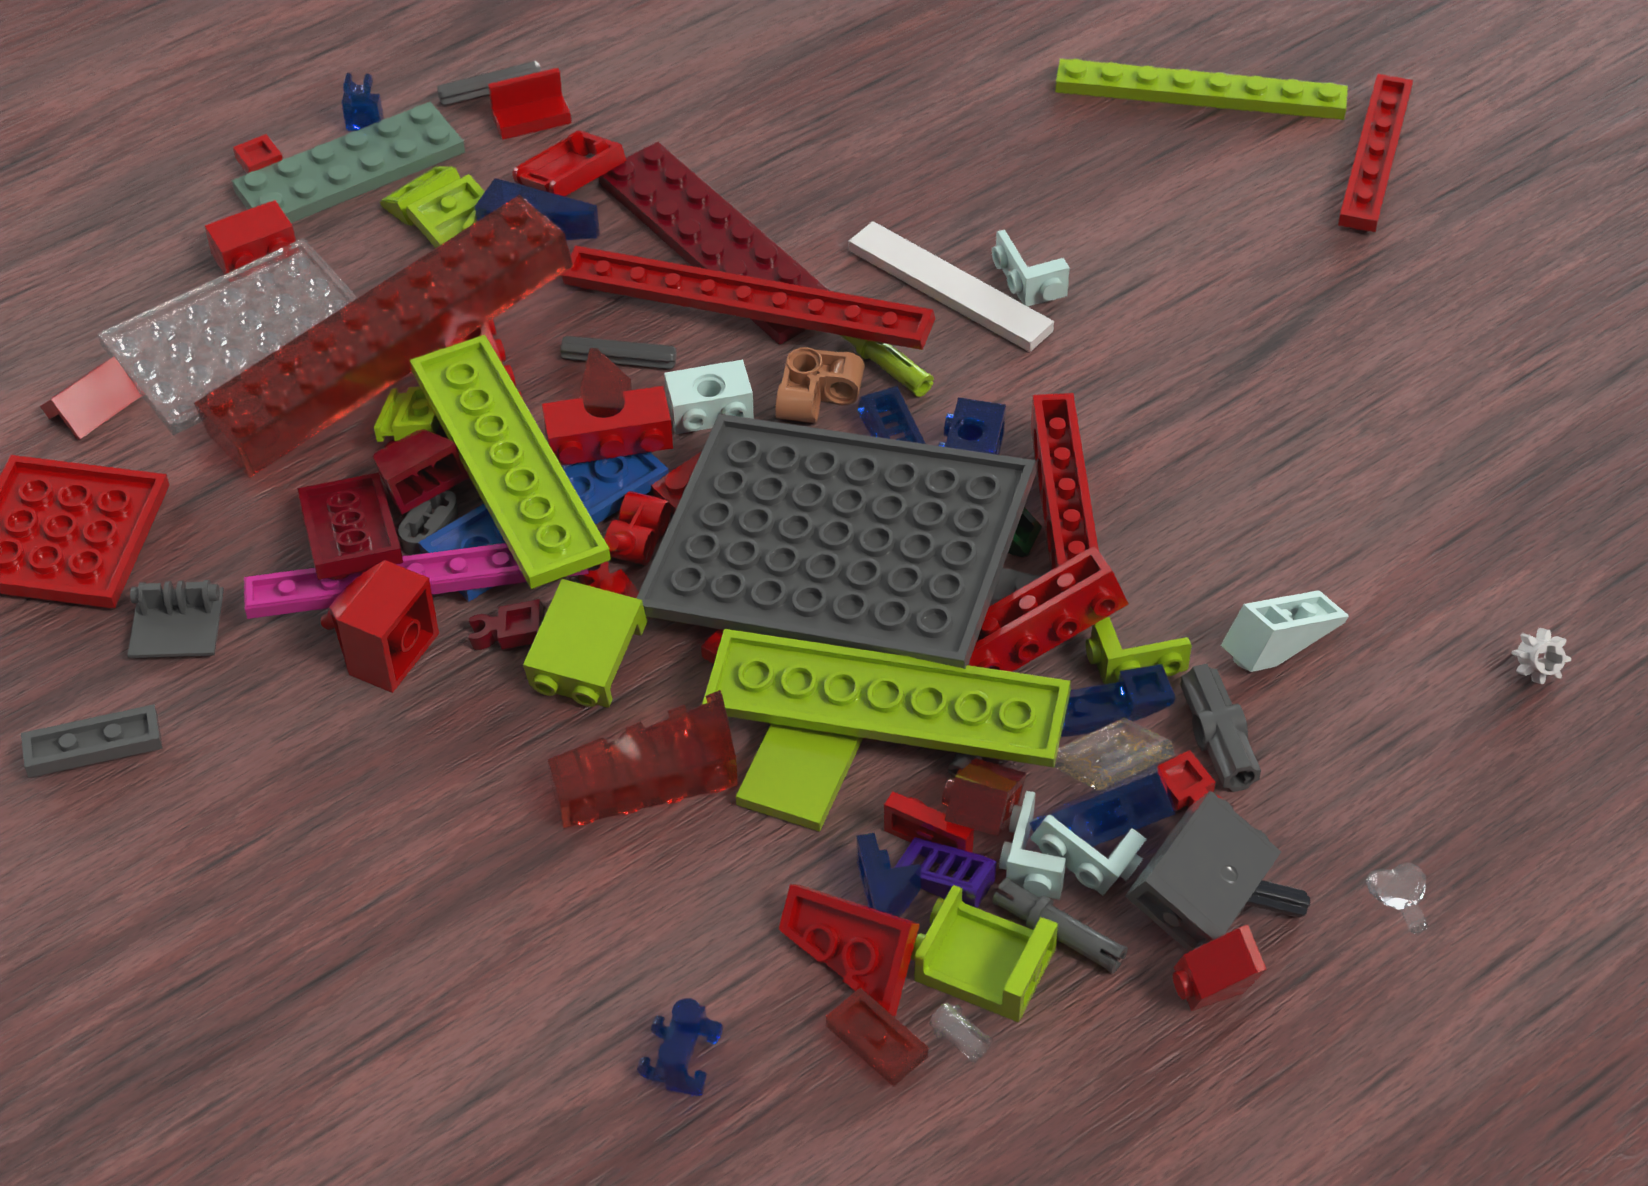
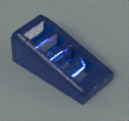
(888, 400)

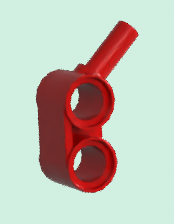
(639, 527)

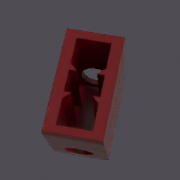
(419, 468)

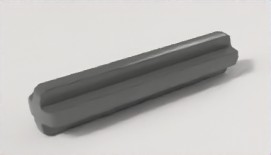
(478, 85)
(620, 351)

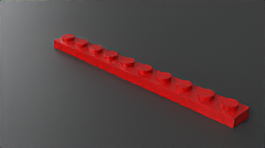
(750, 297)

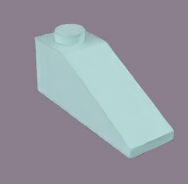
(1280, 628)

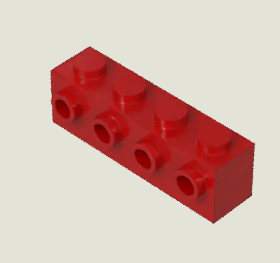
(1048, 612)

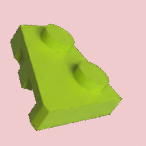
(446, 210)

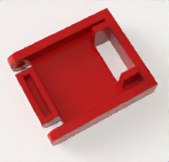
(566, 168)

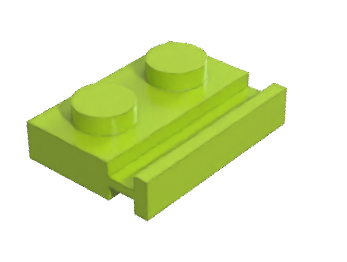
(405, 414)

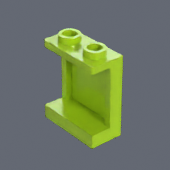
(583, 643)
(983, 956)

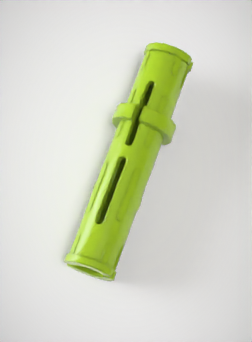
(895, 364)

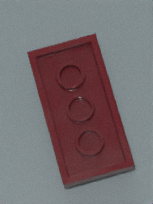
(349, 526)

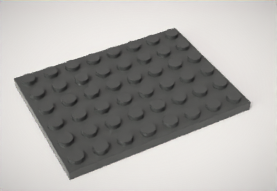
(839, 539)

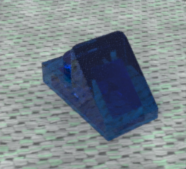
(885, 887)

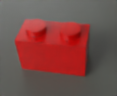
(249, 235)

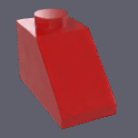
(1219, 969)

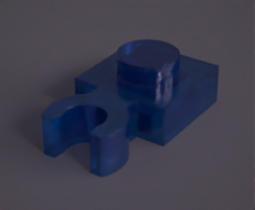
(360, 106)

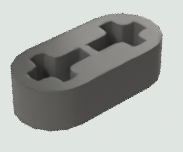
(423, 519)

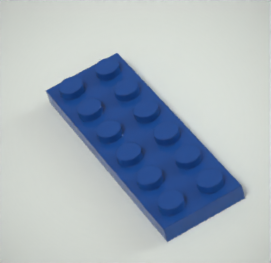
(597, 482)

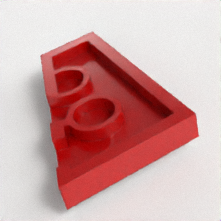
(853, 940)

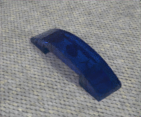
(1133, 697)

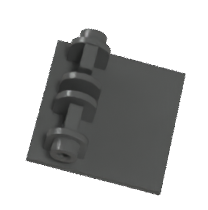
(175, 620)

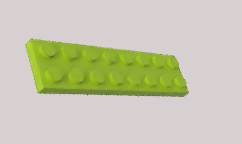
(510, 462)
(890, 697)

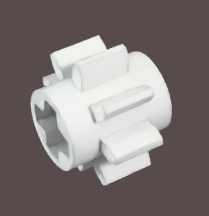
(1543, 643)

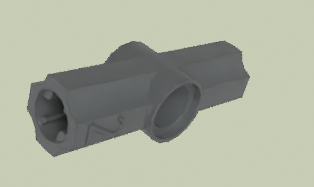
(1220, 728)

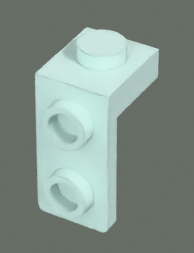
(1032, 283)
(1083, 860)
(1031, 870)

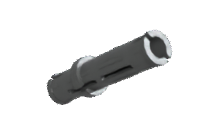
(1070, 930)

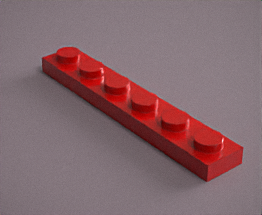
(1375, 153)

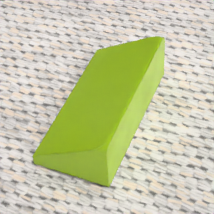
(427, 183)

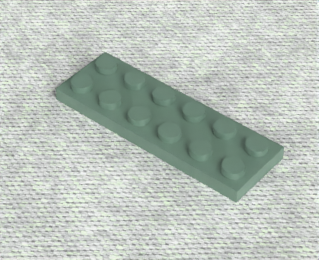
(353, 163)

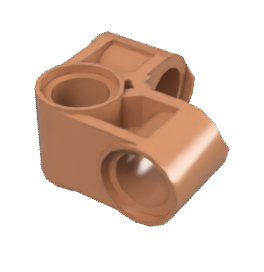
(817, 377)

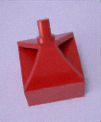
(383, 623)

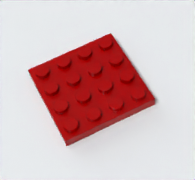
(73, 528)

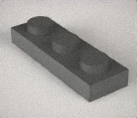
(91, 741)

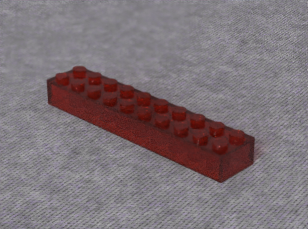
(376, 335)

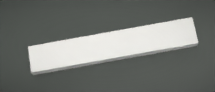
(951, 286)

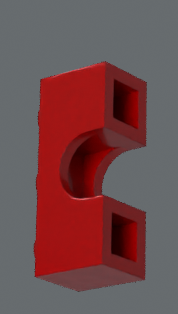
(637, 429)

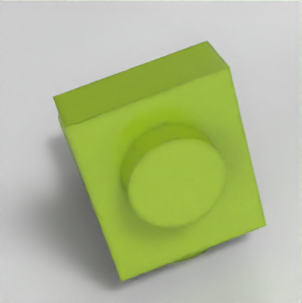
(1110, 658)

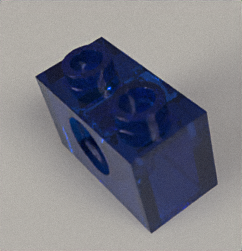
(975, 426)

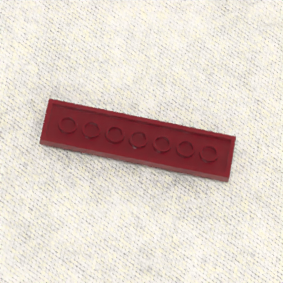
(702, 224)

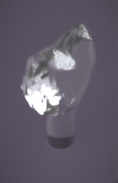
(1401, 890)

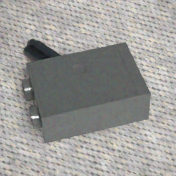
(1209, 873)

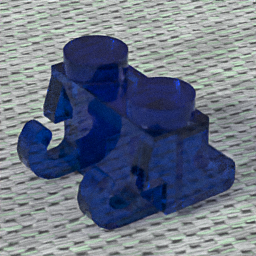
(675, 1053)

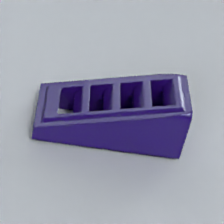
(977, 867)

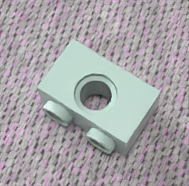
(703, 392)

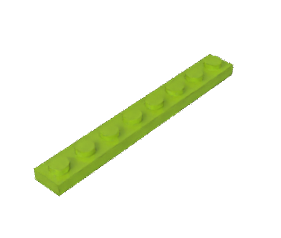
(1202, 89)

